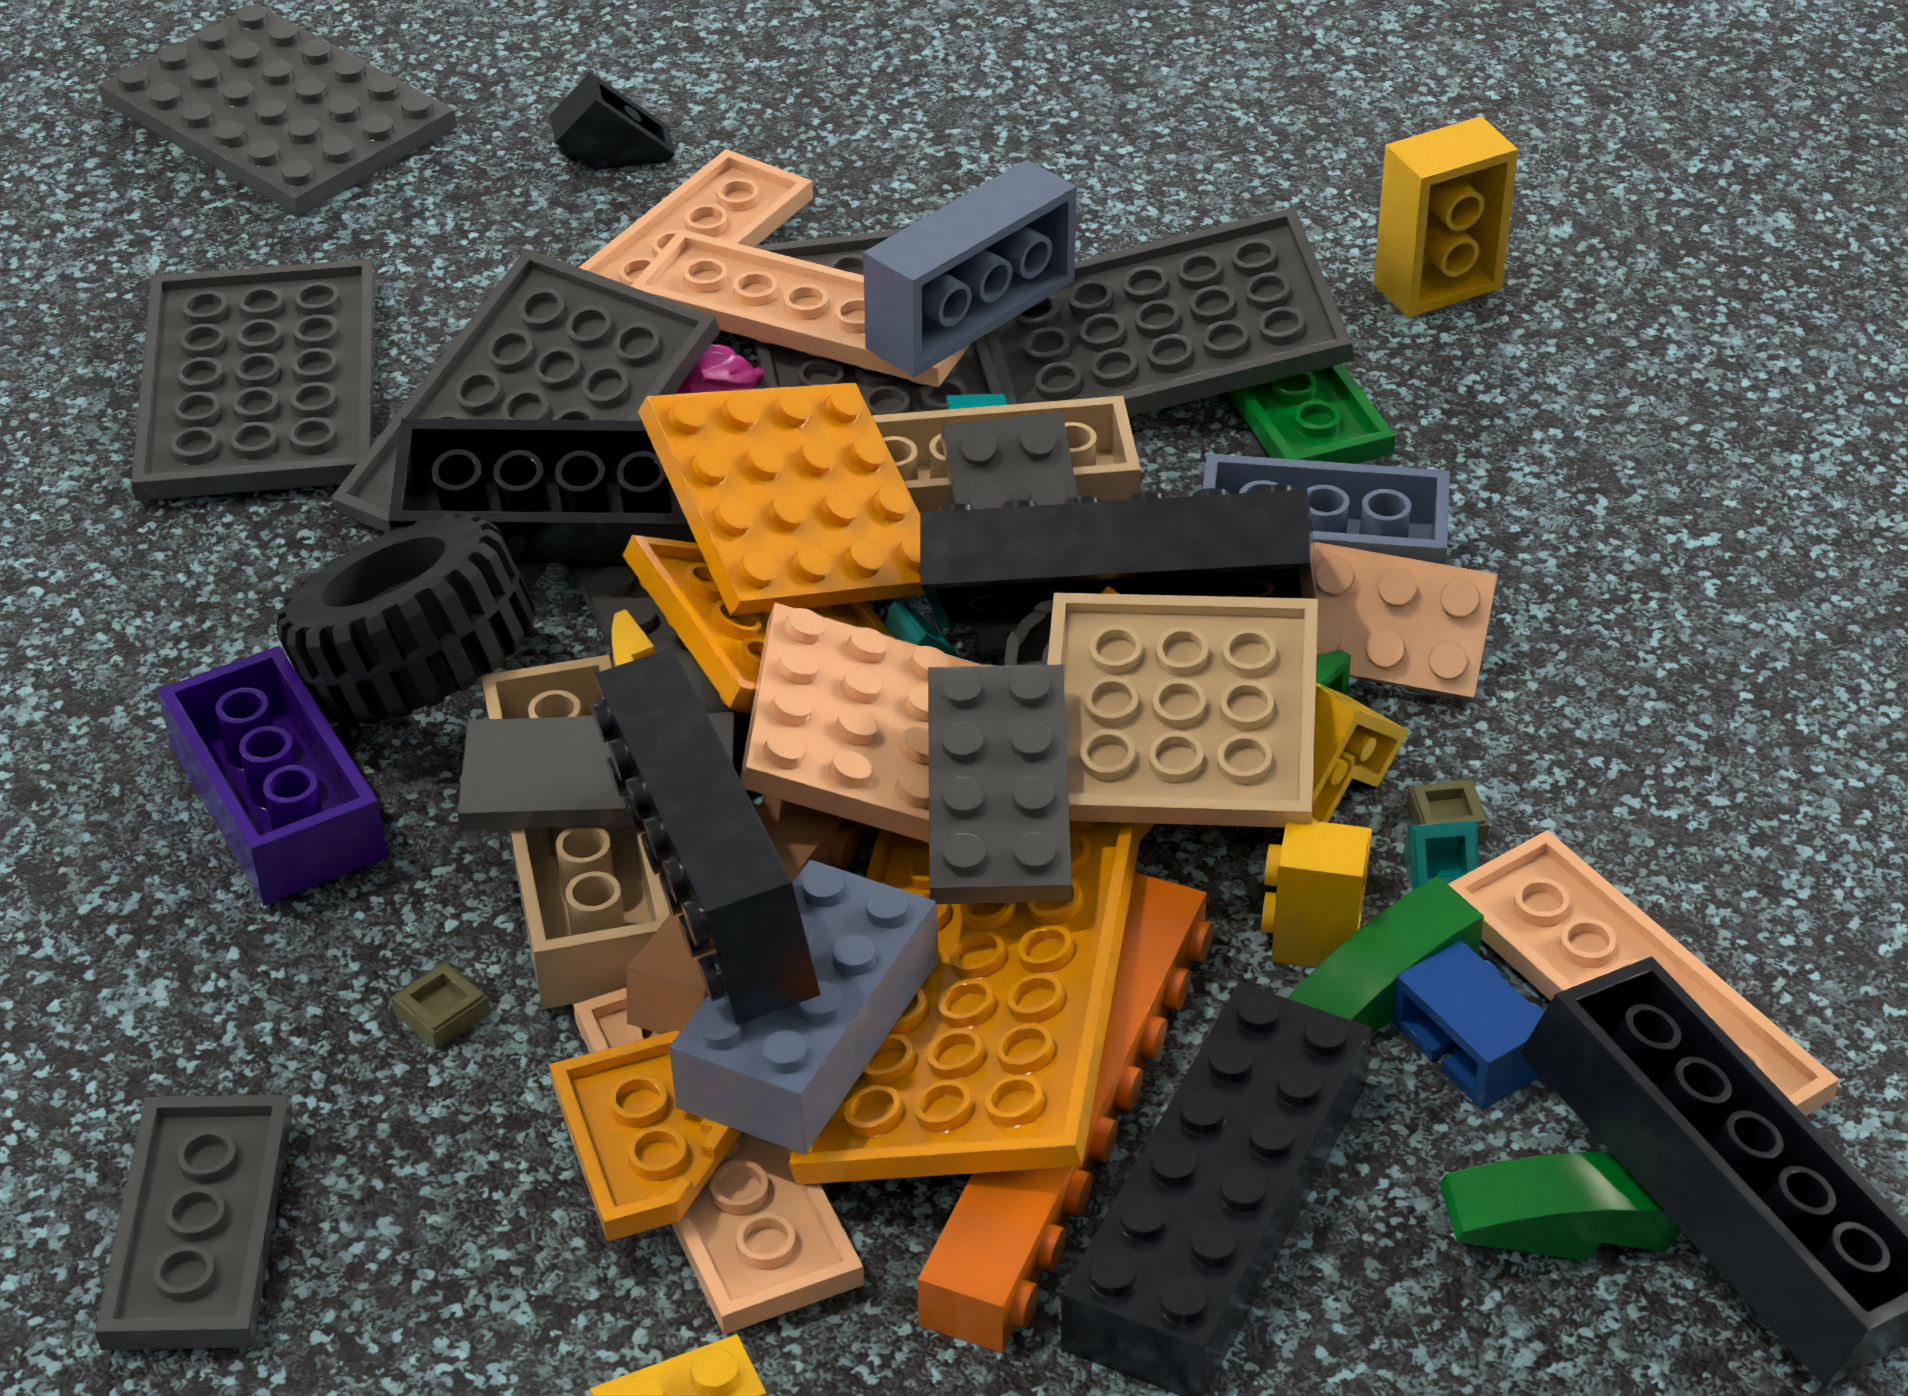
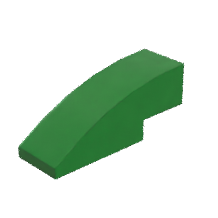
(1362, 972)
(1555, 1206)

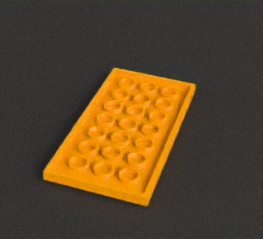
(1003, 1035)

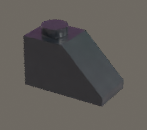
(608, 128)

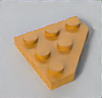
(631, 1140)

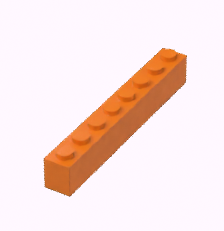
(1013, 1222)

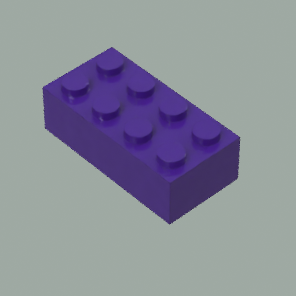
(273, 774)

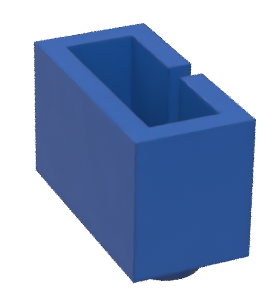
(1467, 1004)

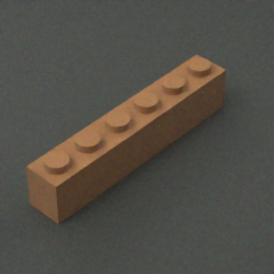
(666, 980)

